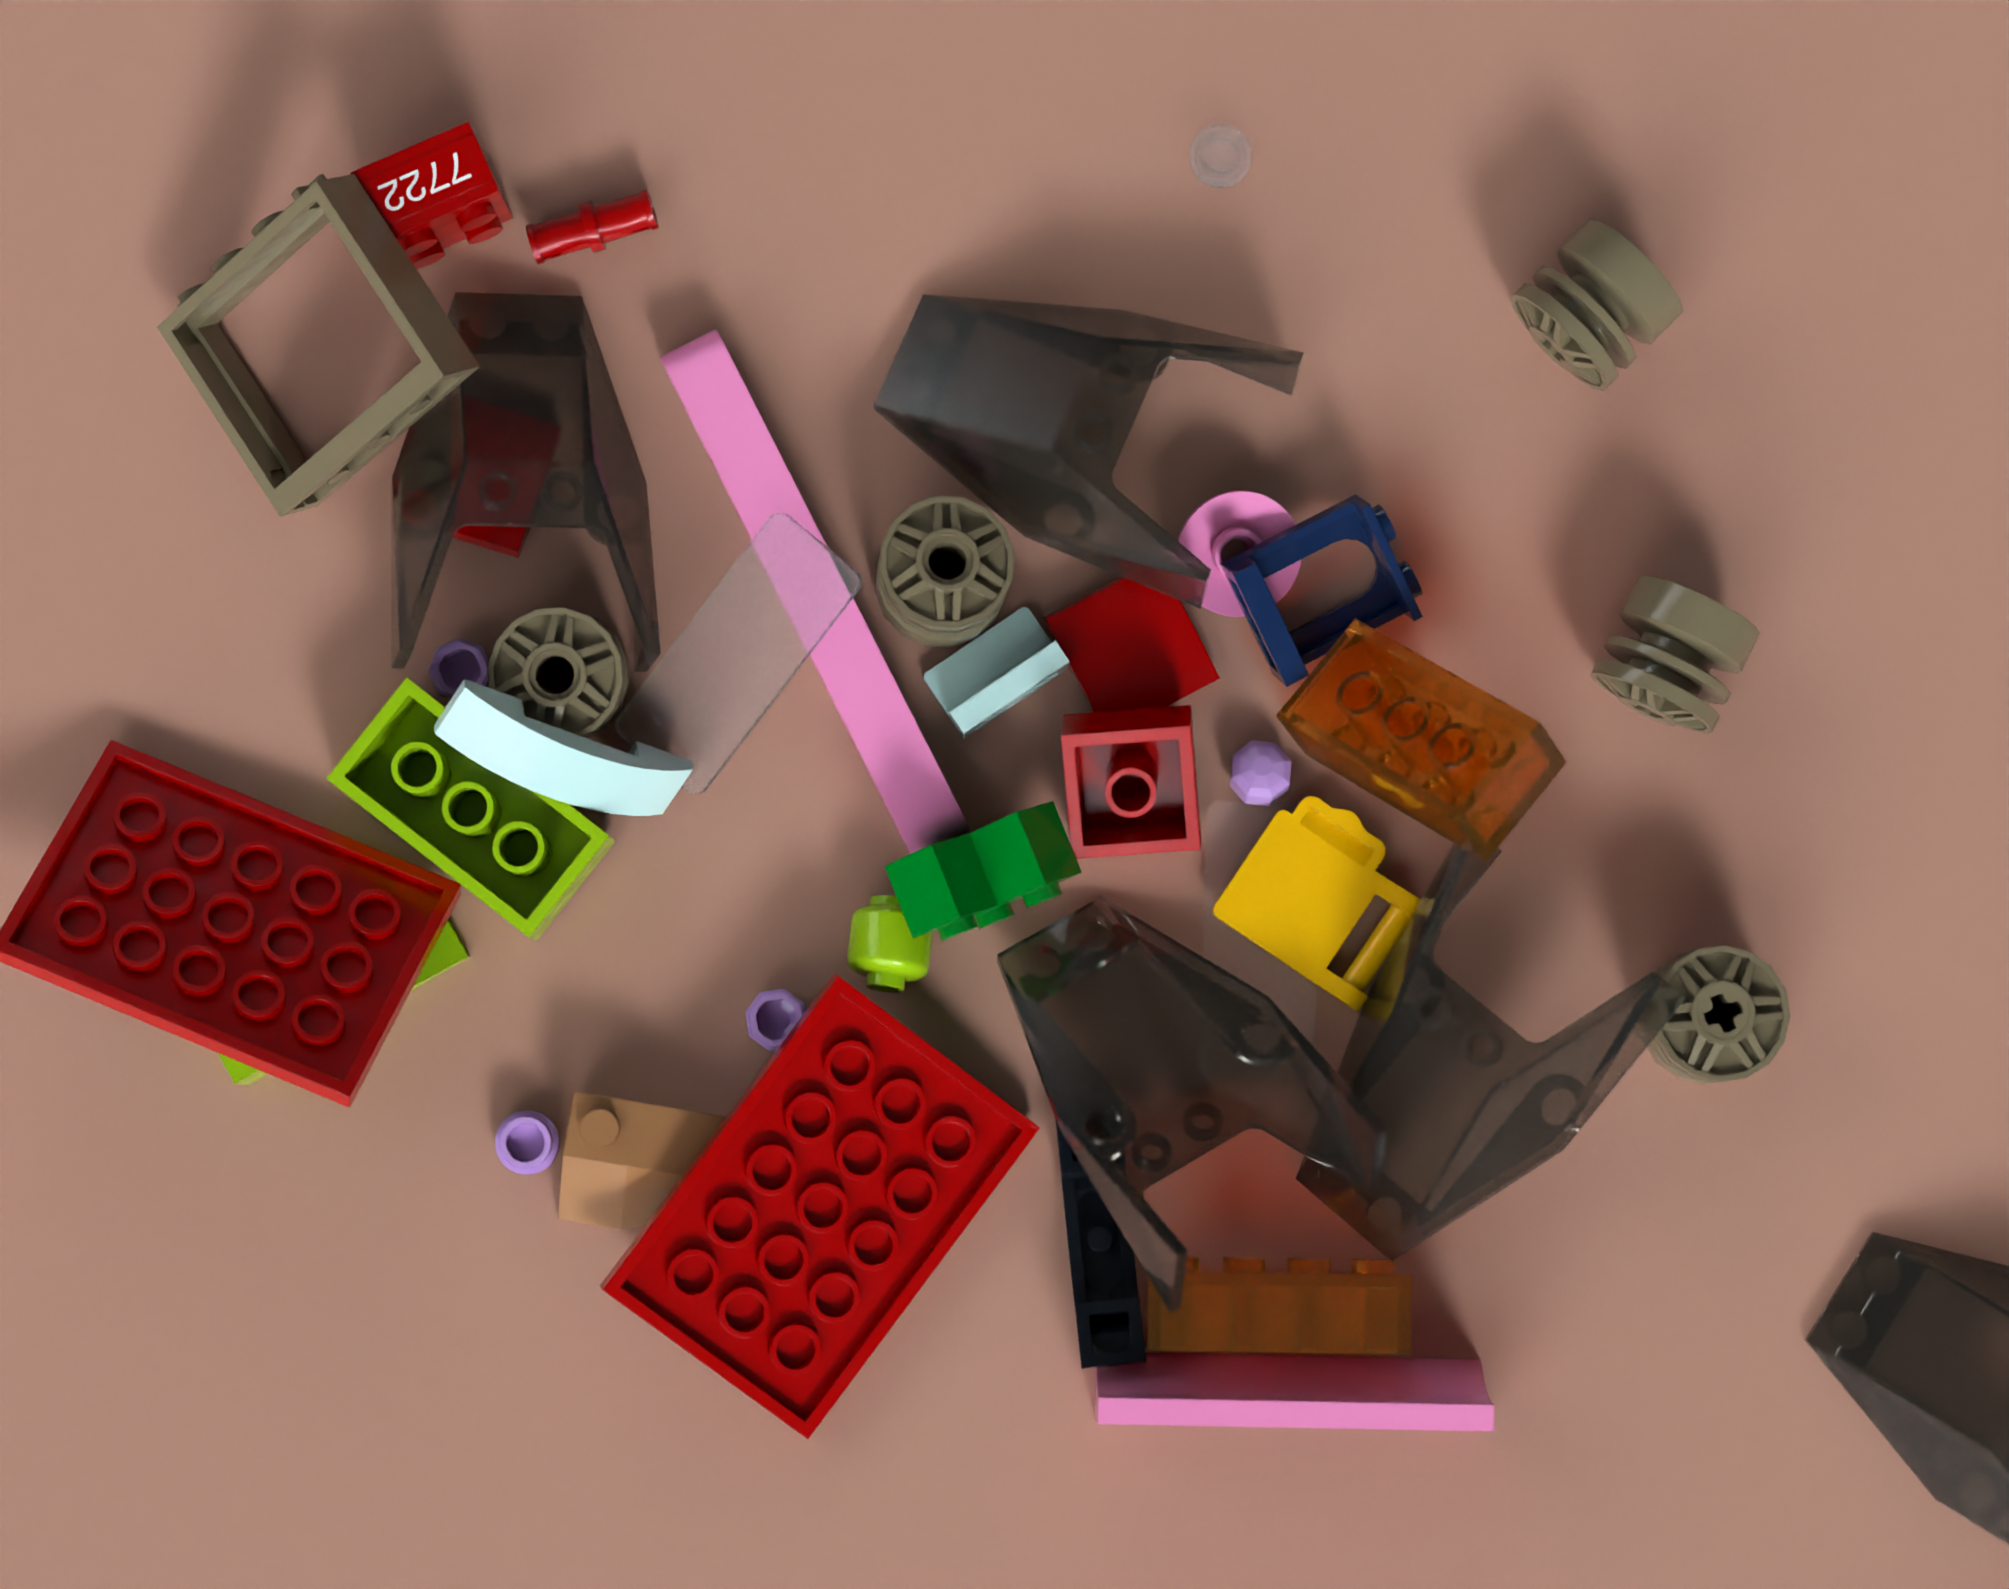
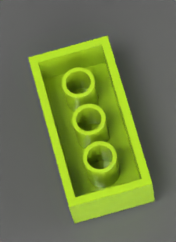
(485, 832)

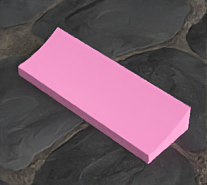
(1296, 1392)

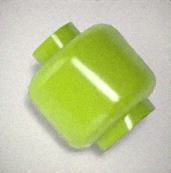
(885, 948)

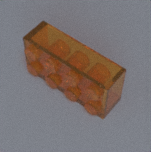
(1422, 739)
(1284, 1309)

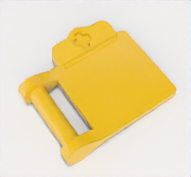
(1307, 892)

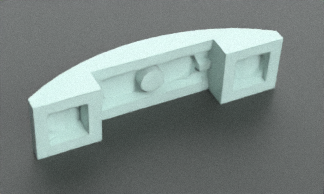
(555, 762)

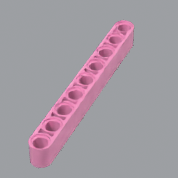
(847, 653)

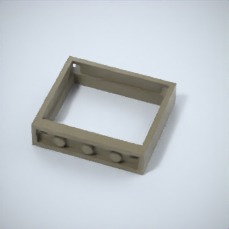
(235, 397)

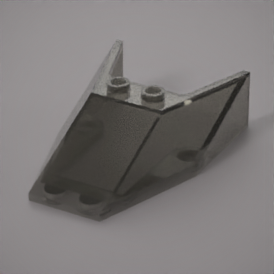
(1037, 411)
(521, 446)
(1164, 1061)
(1462, 1088)
(1927, 1361)

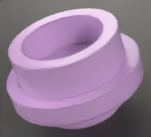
(527, 1142)

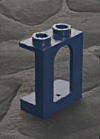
(1386, 598)

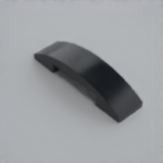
(1100, 1272)

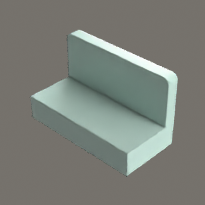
(995, 671)

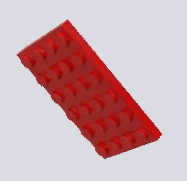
(228, 922)
(820, 1206)

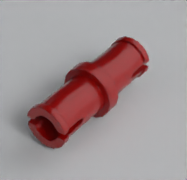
(592, 226)

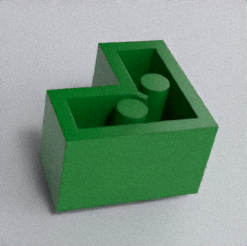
(981, 873)

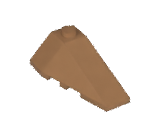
(626, 1158)

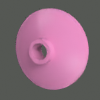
(1229, 517)

